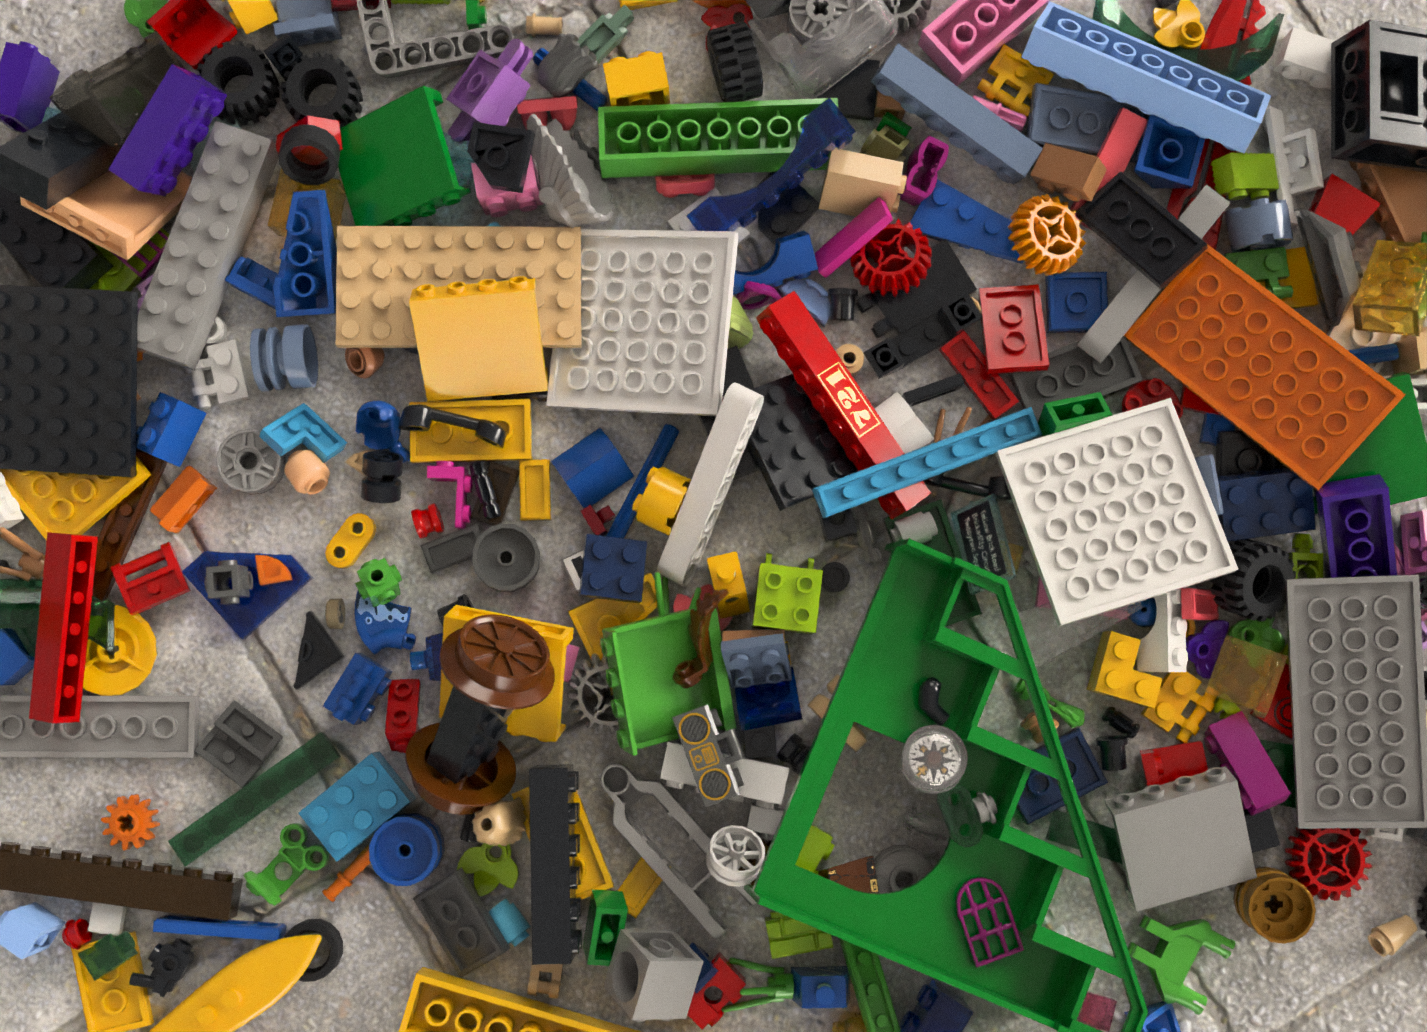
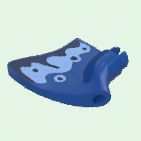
(383, 625)

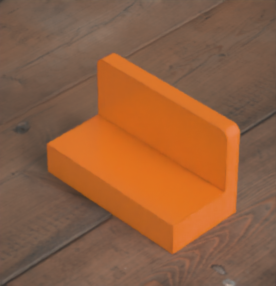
(182, 499)

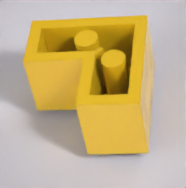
(1114, 672)

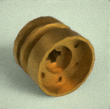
(1286, 917)

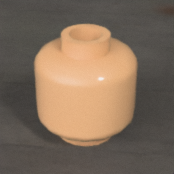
(306, 472)

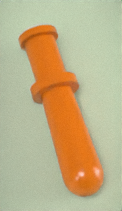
(345, 878)

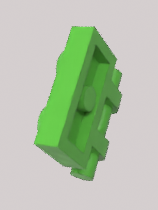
(1266, 266)

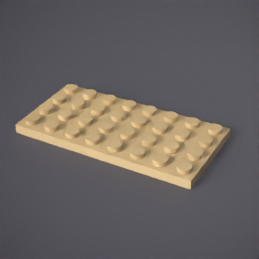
(385, 263)

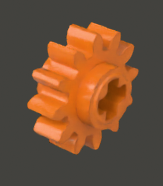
(119, 822)

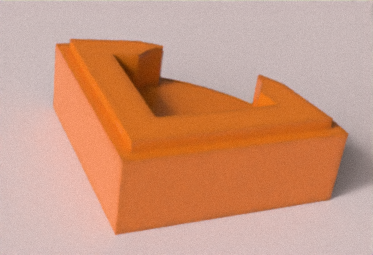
(271, 570)

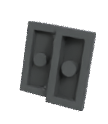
(238, 744)

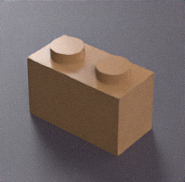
(1068, 172)

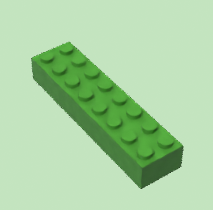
(701, 137)

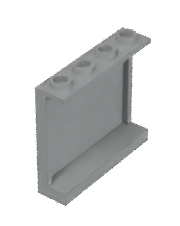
(1182, 838)

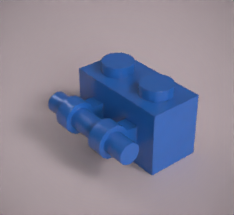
(169, 429)
(358, 690)

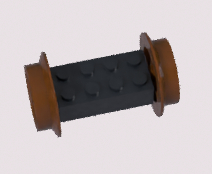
(493, 670)

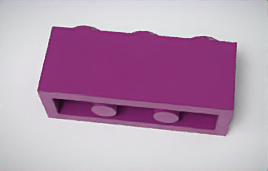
(1247, 760)

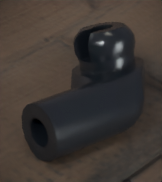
(928, 701)

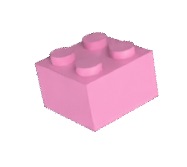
(499, 202)

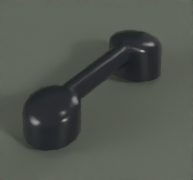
(419, 418)
(995, 486)

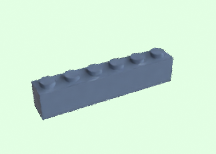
(956, 115)

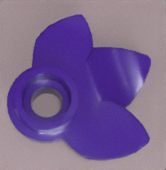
(1205, 646)

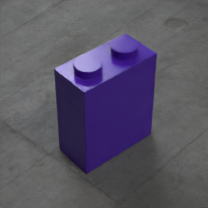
(25, 86)

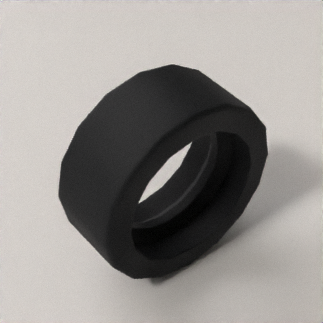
(309, 136)
(334, 940)

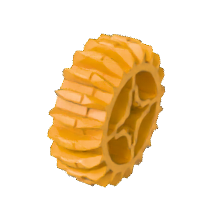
(1039, 237)

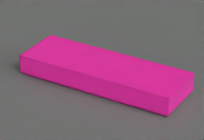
(853, 237)

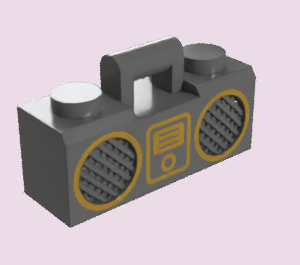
(710, 770)

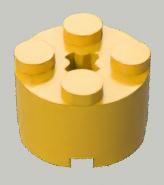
(661, 499)

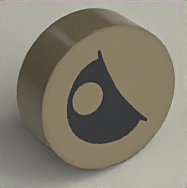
(335, 613)

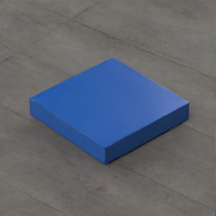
(1075, 300)

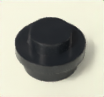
(835, 577)

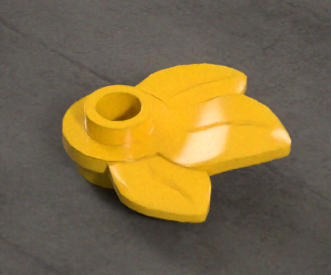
(1176, 24)

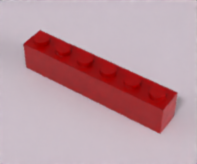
(63, 628)

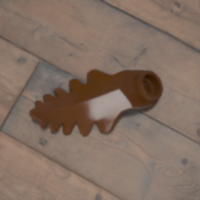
(691, 671)

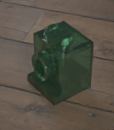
(108, 954)

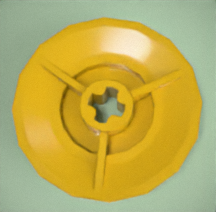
(127, 667)

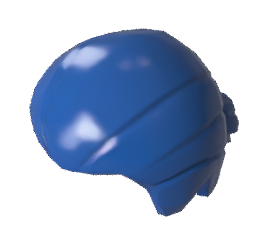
(380, 425)

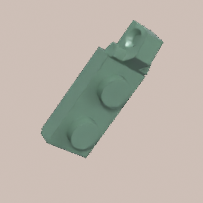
(606, 33)

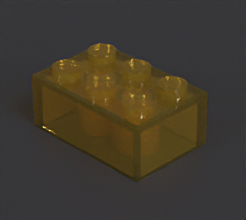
(1393, 289)

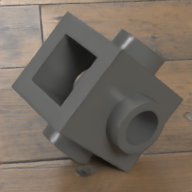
(218, 580)

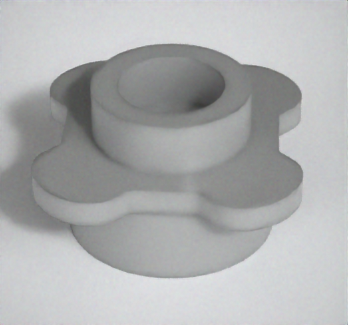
(985, 807)

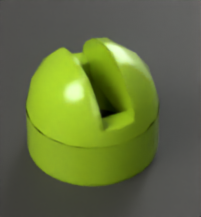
(1228, 707)

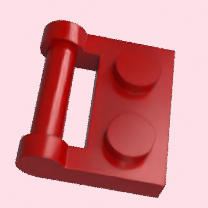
(153, 587)

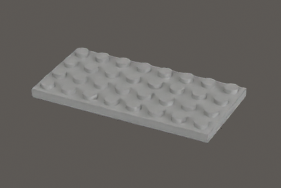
(1357, 701)

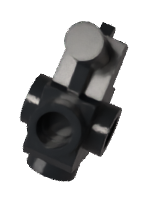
(169, 965)

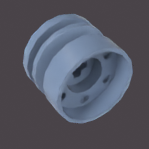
(284, 357)

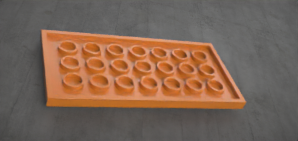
(1263, 367)

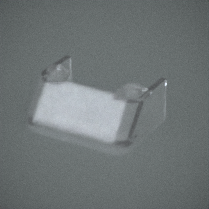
(834, 49)

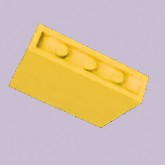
(479, 339)
(542, 719)

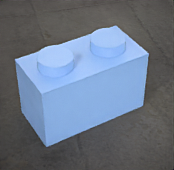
(28, 929)

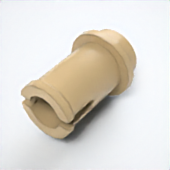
(543, 25)

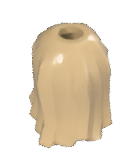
(506, 820)

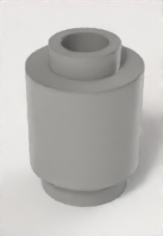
(917, 527)

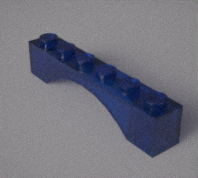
(821, 134)

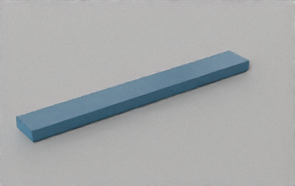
(926, 462)

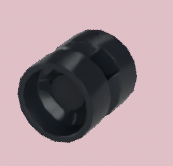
(381, 476)

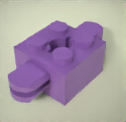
(490, 89)

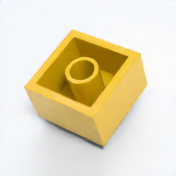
(637, 80)

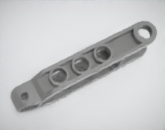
(625, 791)

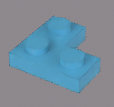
(303, 427)

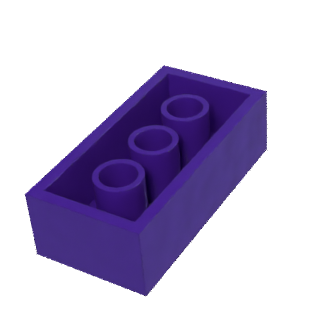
(168, 132)
(1356, 527)

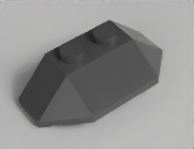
(1331, 263)

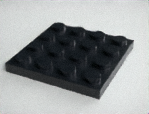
(794, 444)

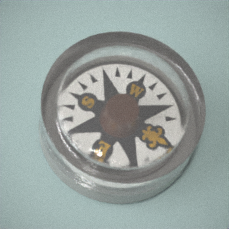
(934, 759)

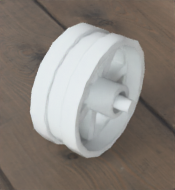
(735, 855)

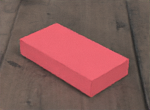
(1198, 605)

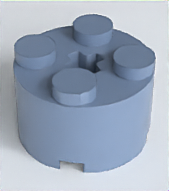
(1259, 226)

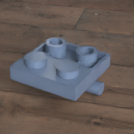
(756, 660)

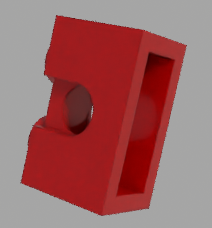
(729, 981)

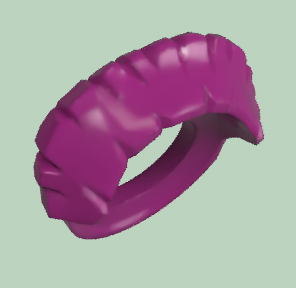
(754, 289)

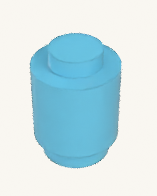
(510, 922)

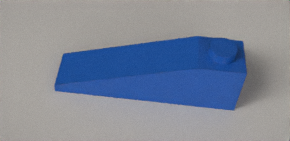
(308, 259)

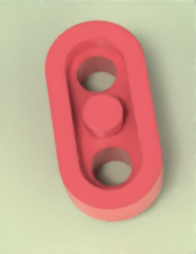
(684, 184)

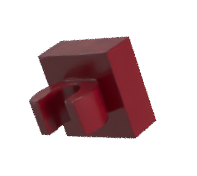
(596, 520)

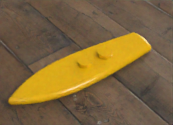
(243, 987)

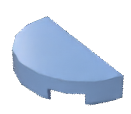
(813, 297)

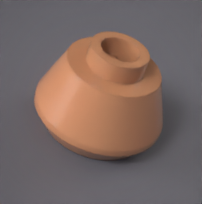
(364, 361)

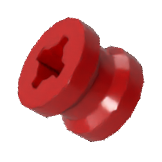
(427, 520)

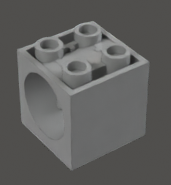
(653, 974)

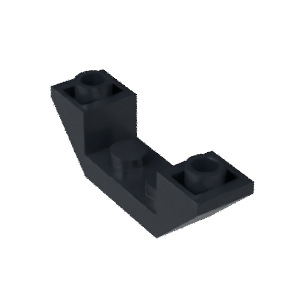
(924, 337)

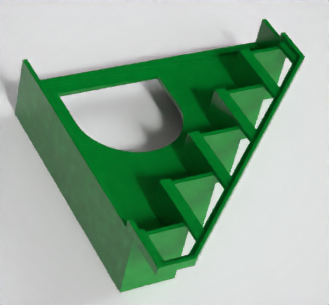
(918, 926)

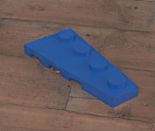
(964, 222)

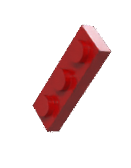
(971, 363)

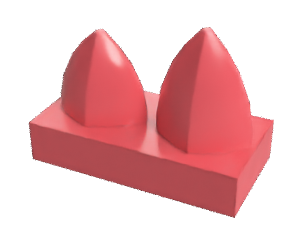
(561, 108)

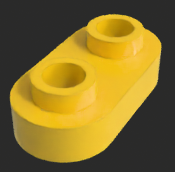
(352, 543)

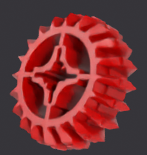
(894, 267)
(1309, 872)

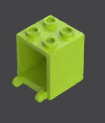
(787, 597)

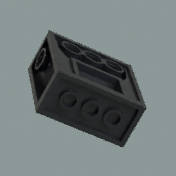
(1380, 96)

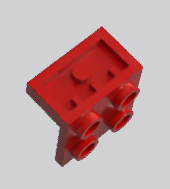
(1173, 761)

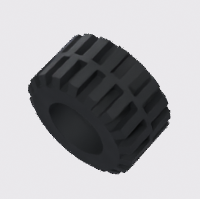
(241, 60)
(735, 62)
(313, 73)
(1258, 584)

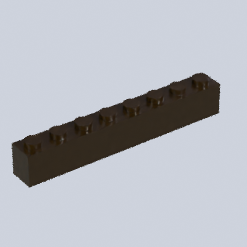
(119, 883)

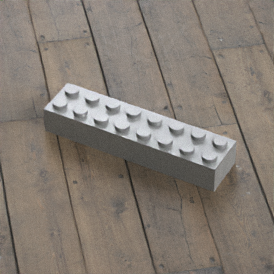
(205, 244)

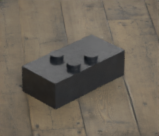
(53, 161)

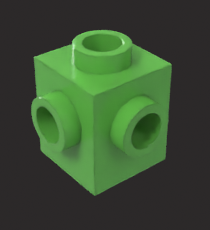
(380, 591)

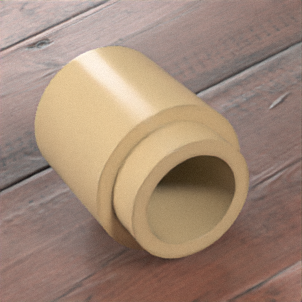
(855, 354)

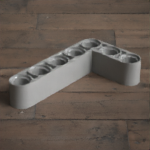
(399, 52)

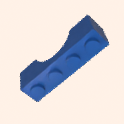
(791, 258)

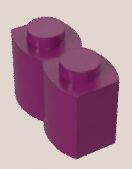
(922, 170)

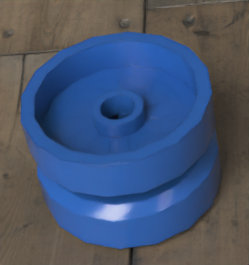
(390, 858)

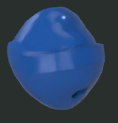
(1147, 618)

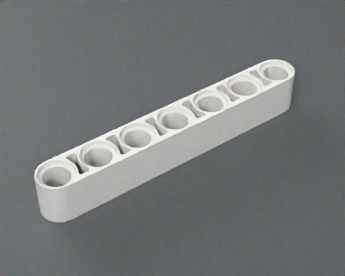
(710, 483)

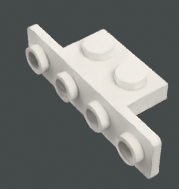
(1295, 160)

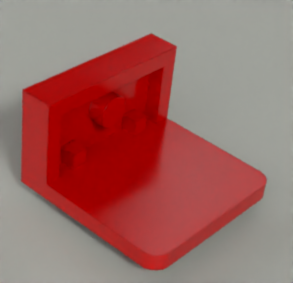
(191, 29)

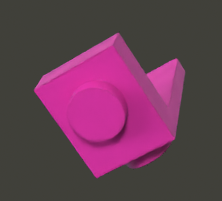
(446, 472)

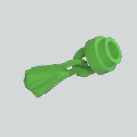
(1070, 714)

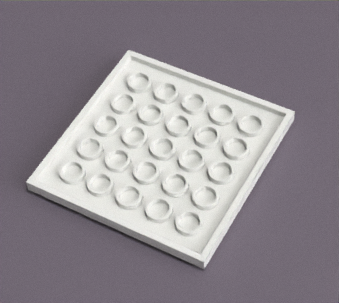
(649, 323)
(1115, 512)

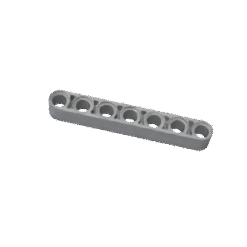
(1139, 289)

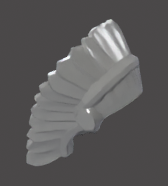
(569, 180)

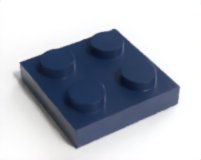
(613, 568)

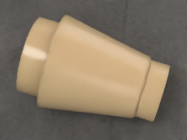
(1390, 936)

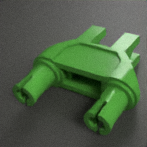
(1175, 955)

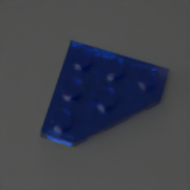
(263, 600)

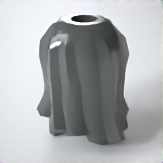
(565, 66)

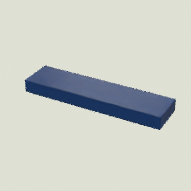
(219, 928)

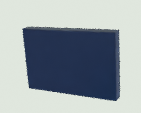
(1042, 792)

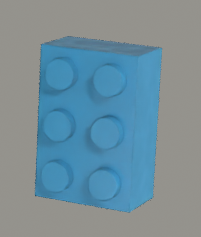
(357, 805)

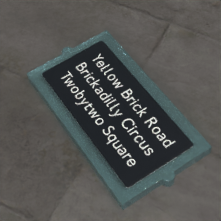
(983, 538)

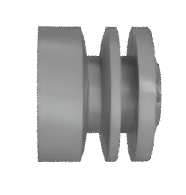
(803, 21)

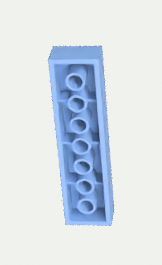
(1146, 77)

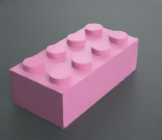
(975, 32)

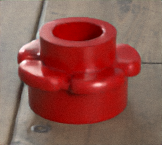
(76, 933)

